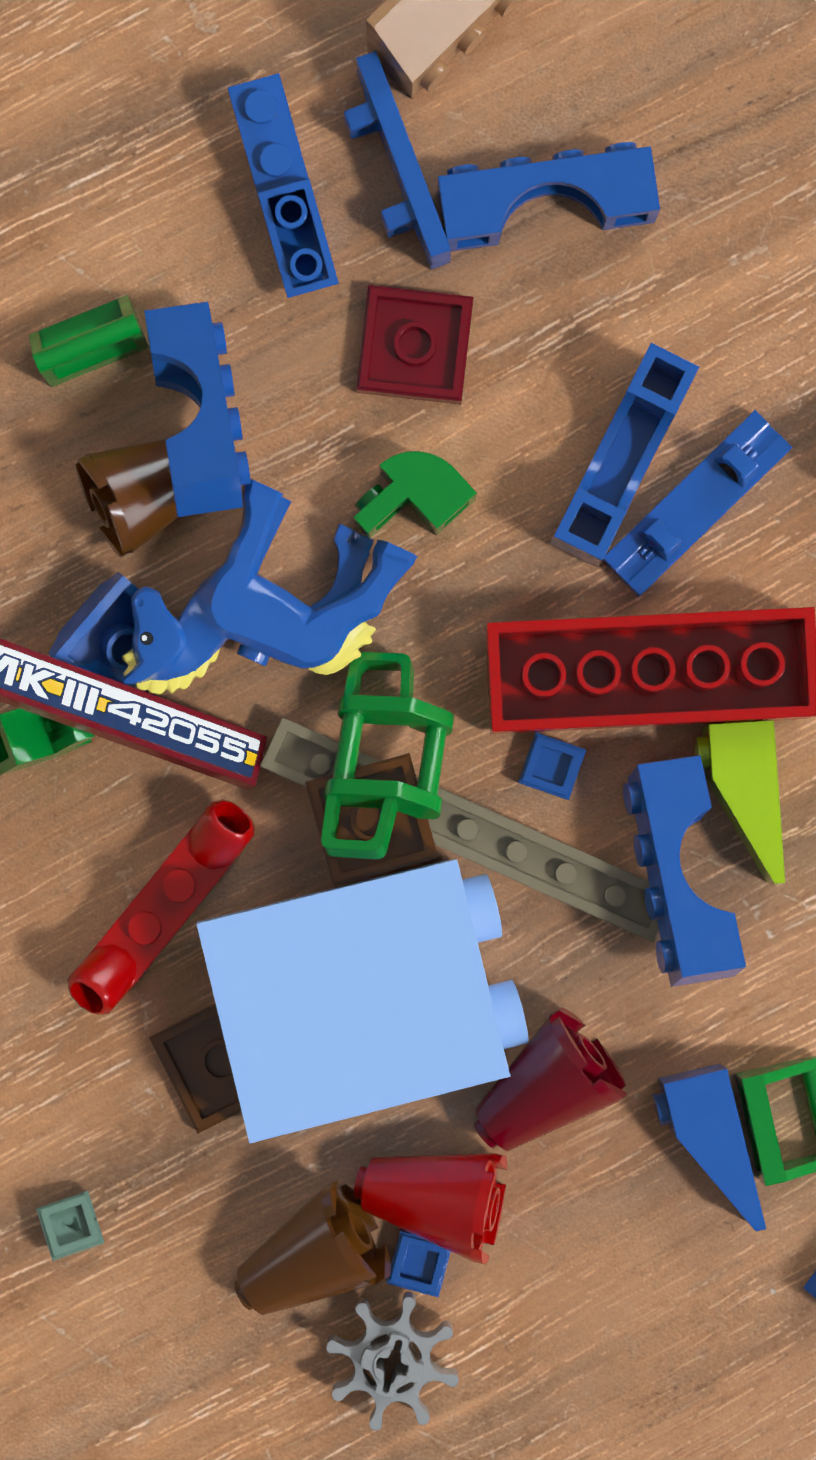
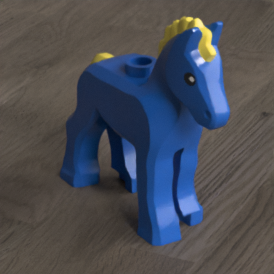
(260, 614)

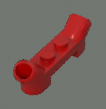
(161, 907)

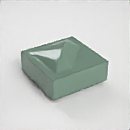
(70, 1226)

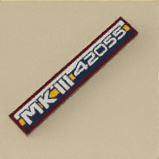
(129, 716)

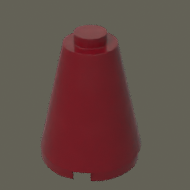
(549, 1085)

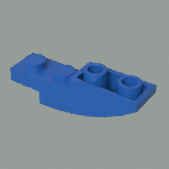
(283, 185)

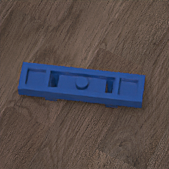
(382, 115)
(696, 504)

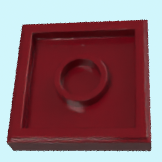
(414, 344)

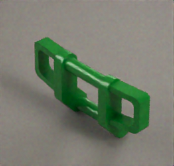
(389, 796)

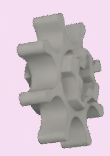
(415, 1367)

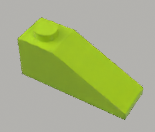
(744, 778)

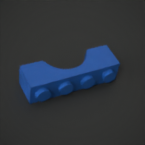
(612, 185)
(624, 455)
(203, 456)
(695, 937)

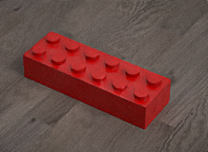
(651, 670)

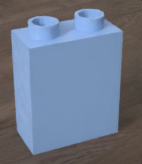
(360, 997)

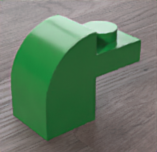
(423, 483)
(35, 739)

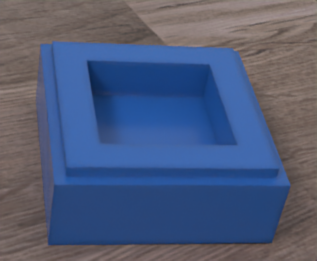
(551, 766)
(418, 1264)

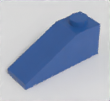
(707, 1123)

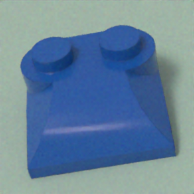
(100, 631)

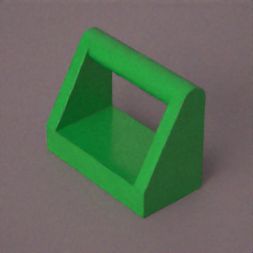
(87, 341)
(760, 1123)

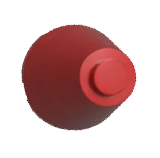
(438, 1198)

